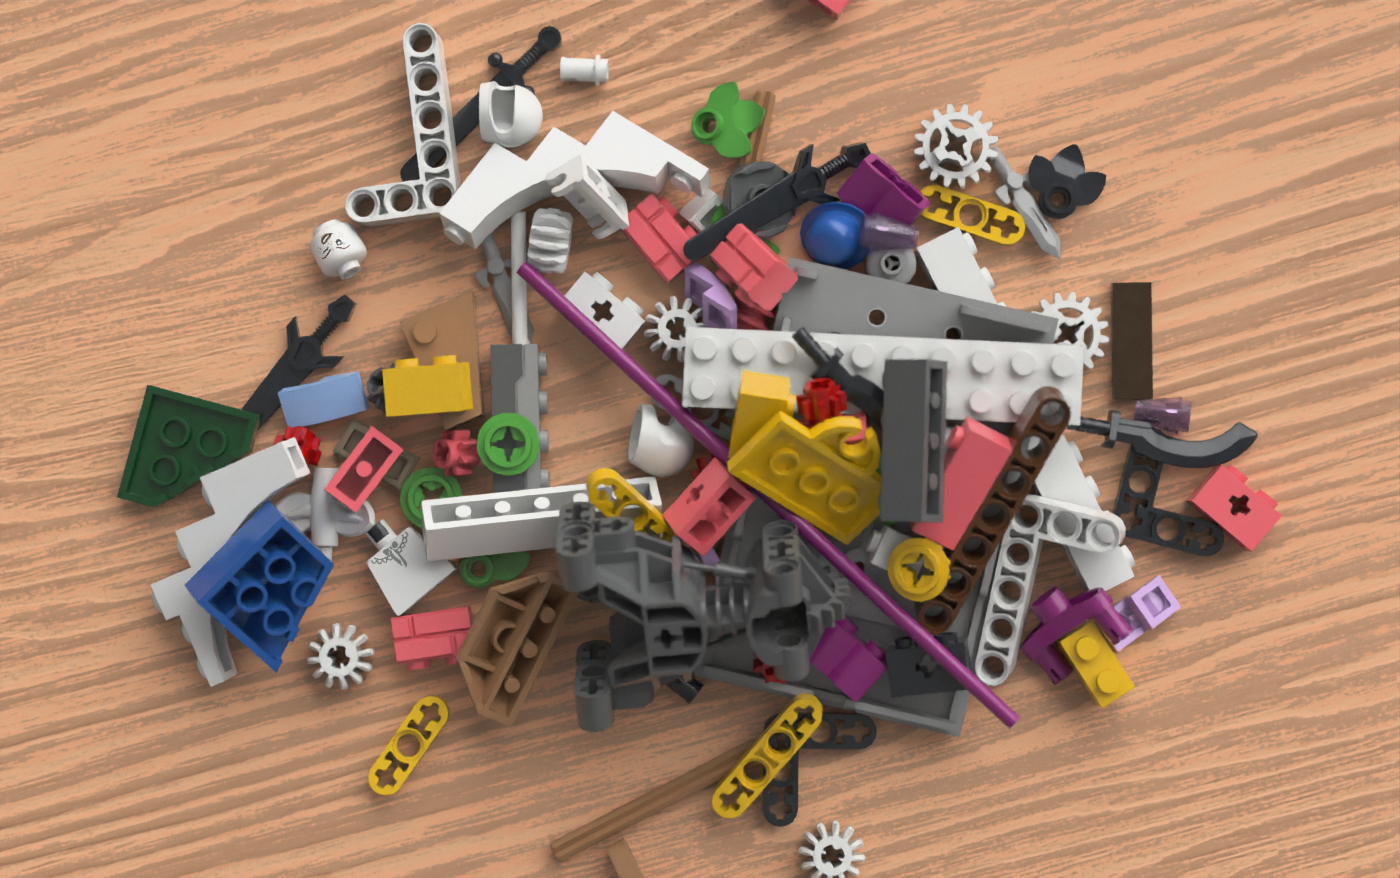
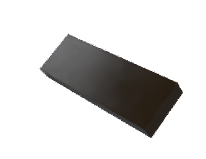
(1131, 340)

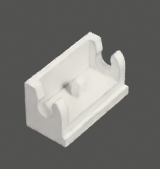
(590, 195)

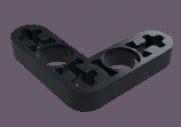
(1151, 516)
(849, 743)

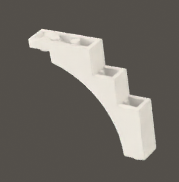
(508, 184)

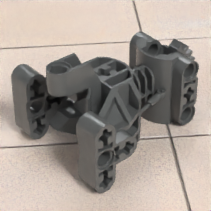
(669, 607)

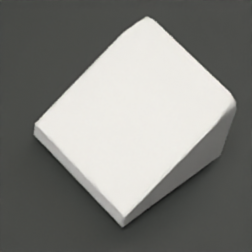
(700, 210)

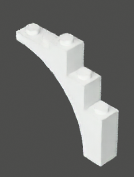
(236, 496)

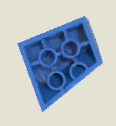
(262, 583)

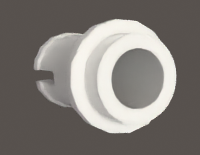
(584, 69)

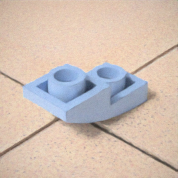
(323, 400)

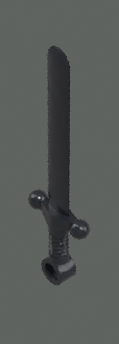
(468, 117)

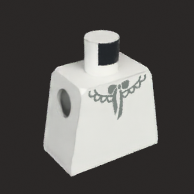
(403, 566)

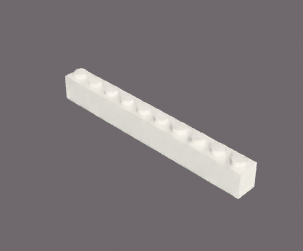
(953, 270)

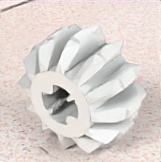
(550, 240)
(665, 334)
(352, 650)
(838, 842)

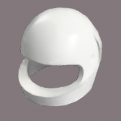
(508, 115)
(656, 447)

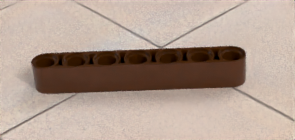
(1007, 496)

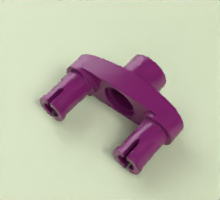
(1062, 615)

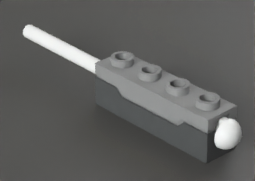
(517, 375)

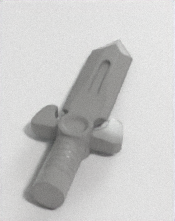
(1025, 204)
(502, 282)

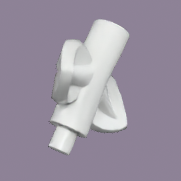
(325, 514)

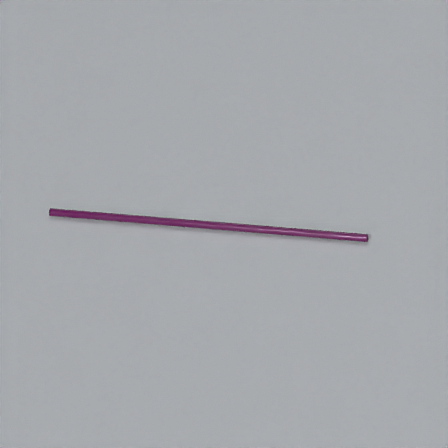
(805, 528)

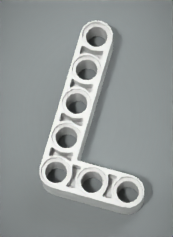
(425, 139)
(1024, 573)

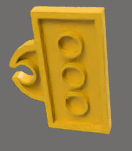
(815, 472)

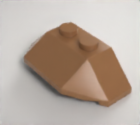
(512, 642)

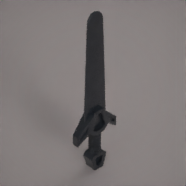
(802, 185)
(299, 359)

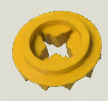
(904, 578)

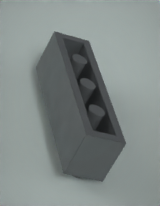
(913, 440)

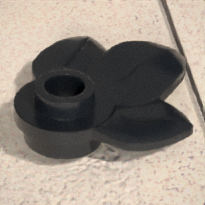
(1067, 177)

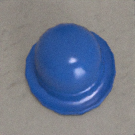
(832, 235)

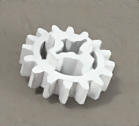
(971, 136)
(1086, 319)

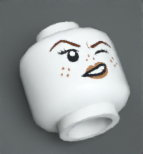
(338, 249)

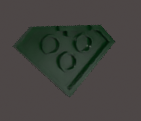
(180, 442)

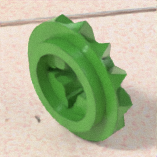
(495, 457)
(430, 478)

